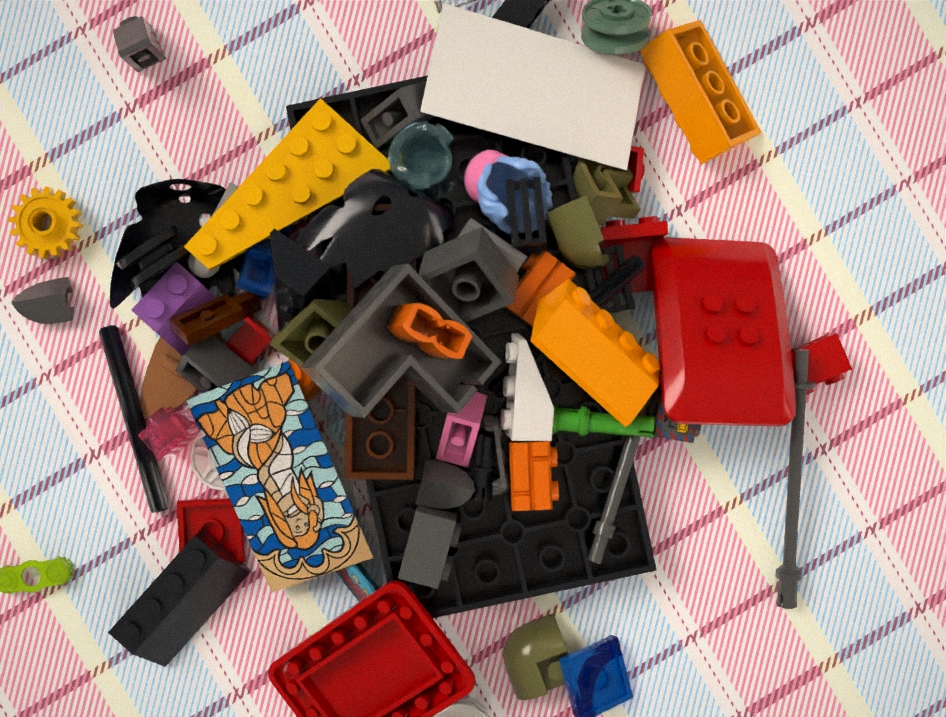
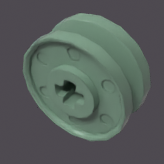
(616, 25)

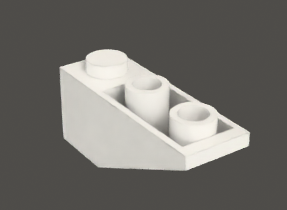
(528, 404)

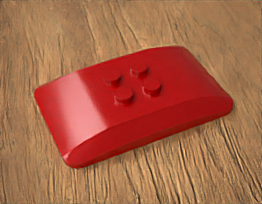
(722, 333)
(374, 662)

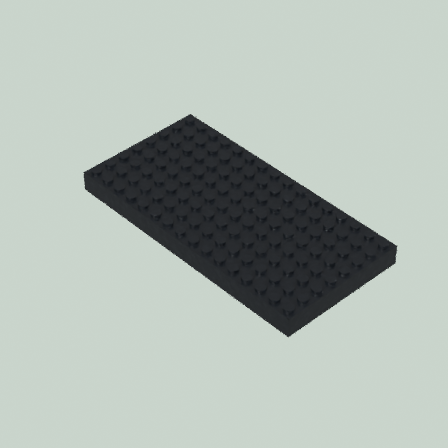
(500, 550)

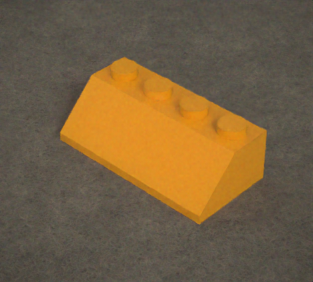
(699, 90)
(595, 351)

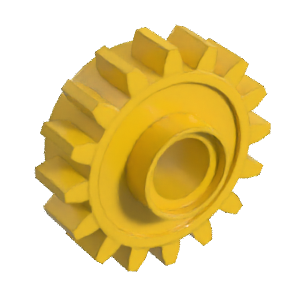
(30, 217)

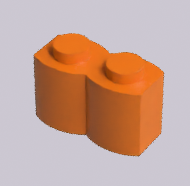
(433, 335)

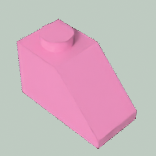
(461, 432)

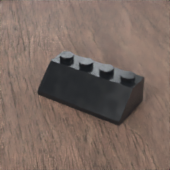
(296, 278)
(180, 600)

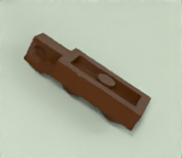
(214, 316)

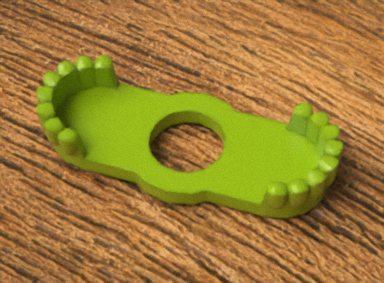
(52, 573)

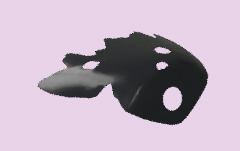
(159, 211)
(380, 241)

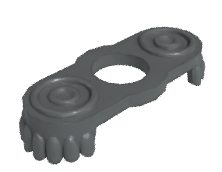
(502, 484)

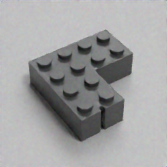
(365, 359)

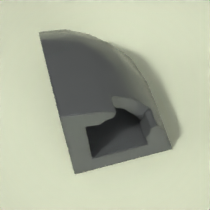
(45, 302)
(443, 485)

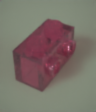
(169, 431)

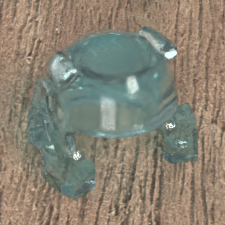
(421, 154)

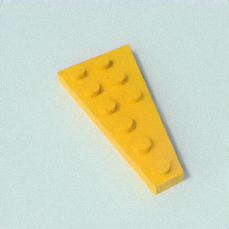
(291, 183)

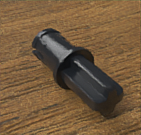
(483, 467)

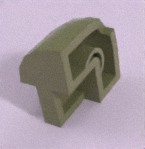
(605, 189)
(578, 234)
(533, 658)

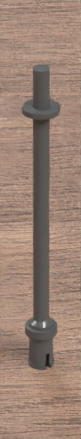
(788, 573)

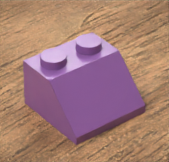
(168, 298)

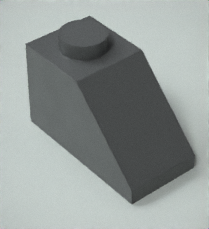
(138, 43)
(395, 114)

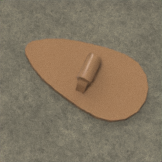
(162, 383)

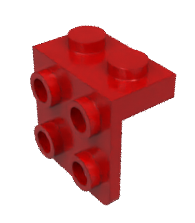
(635, 240)

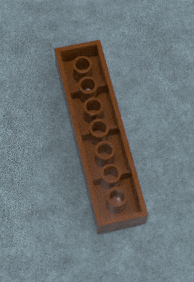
(385, 440)

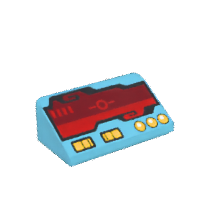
(357, 581)

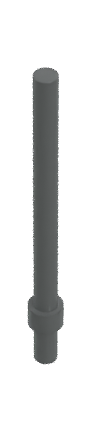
(604, 528)

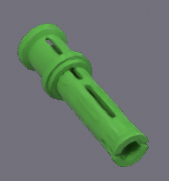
(584, 421)

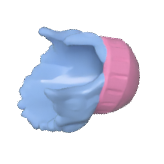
(486, 185)

